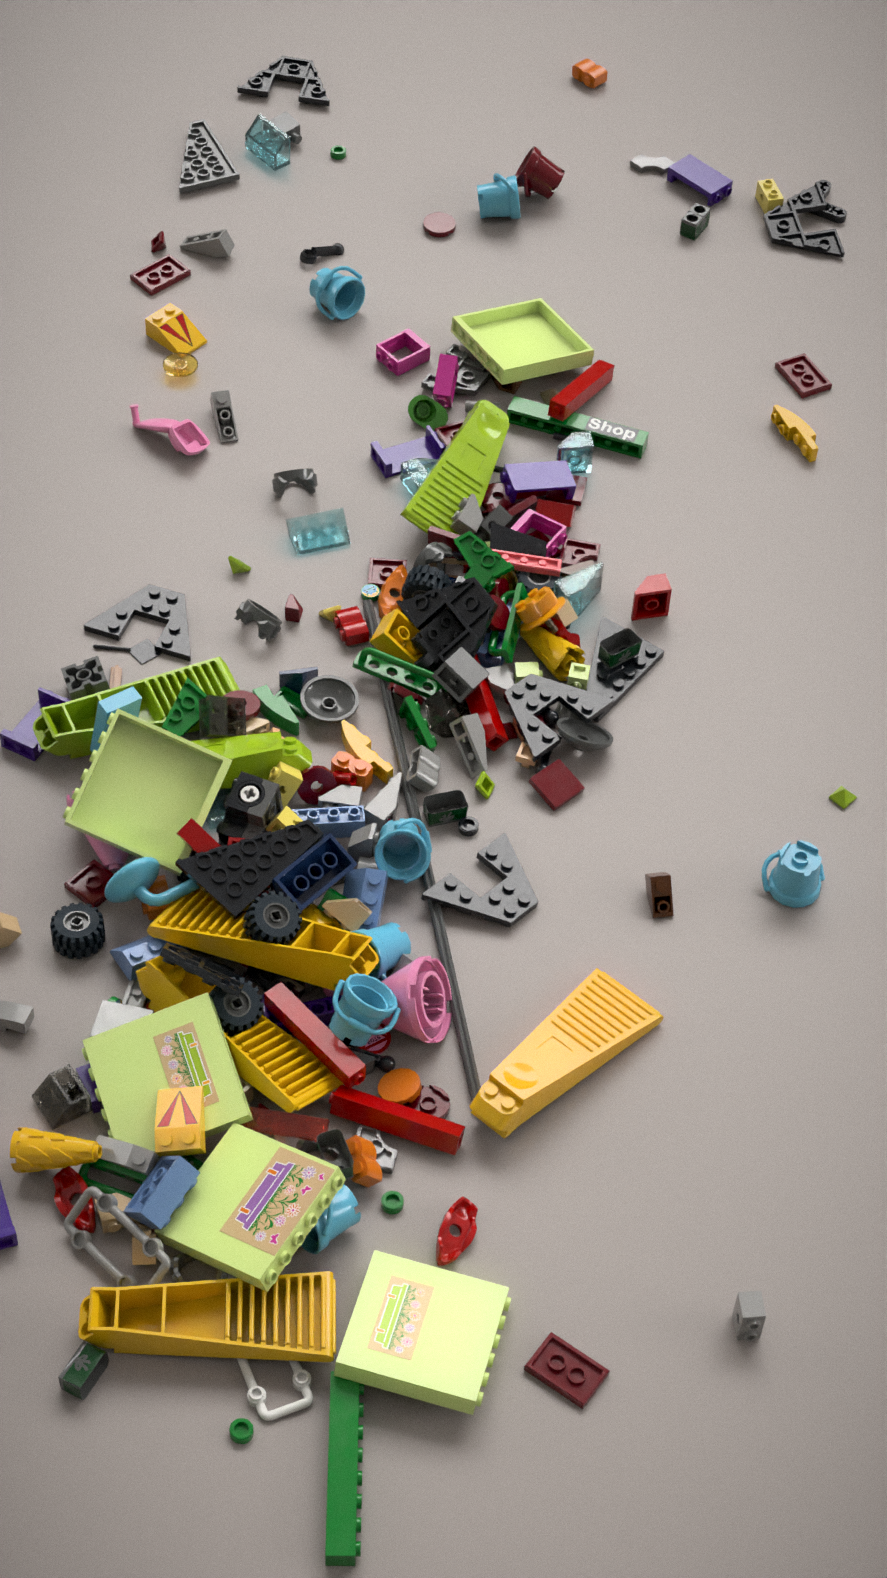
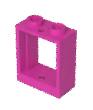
(406, 338)
(446, 380)
(544, 525)

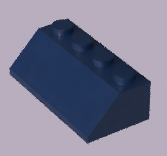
(314, 872)

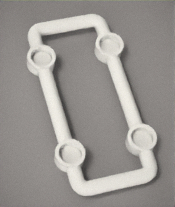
(257, 1395)

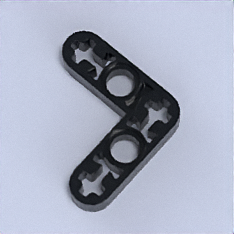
(834, 212)

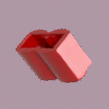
(351, 626)

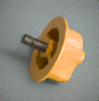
(539, 609)

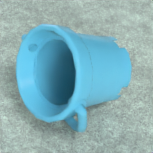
(499, 198)
(338, 292)
(403, 850)
(796, 876)
(389, 946)
(362, 1008)
(333, 1221)

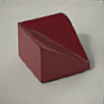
(293, 609)

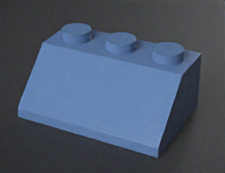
(369, 888)
(135, 954)
(162, 1192)

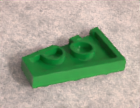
(477, 551)
(185, 709)
(411, 712)

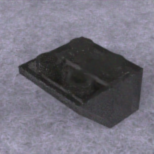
(442, 710)
(221, 717)
(62, 1097)

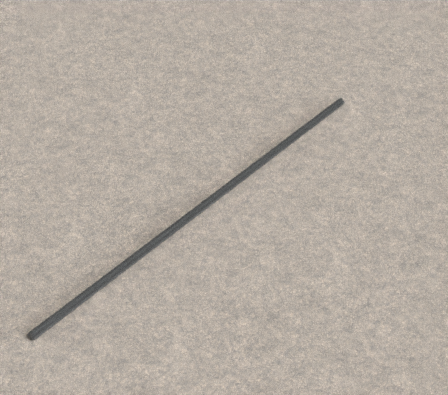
(428, 877)

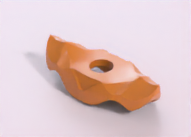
(395, 581)

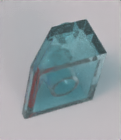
(577, 451)

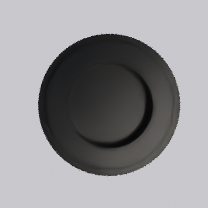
(468, 826)

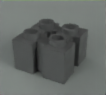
(85, 678)

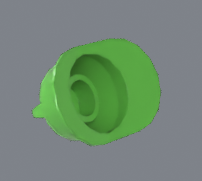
(427, 412)

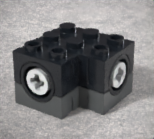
(249, 807)

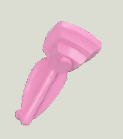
(183, 435)

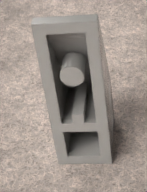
(210, 244)
(471, 742)
(127, 1155)

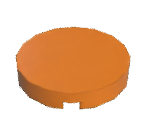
(400, 1086)

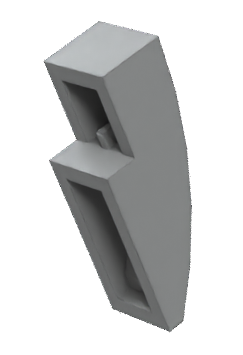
(15, 1016)

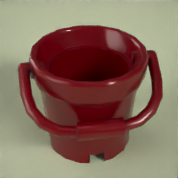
(538, 174)

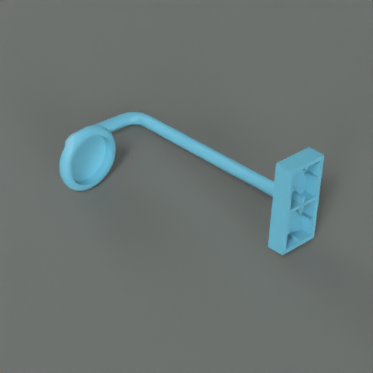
(139, 875)

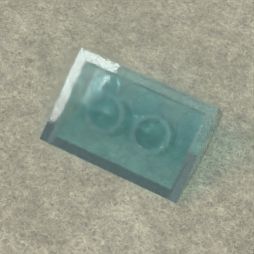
(268, 143)
(318, 531)

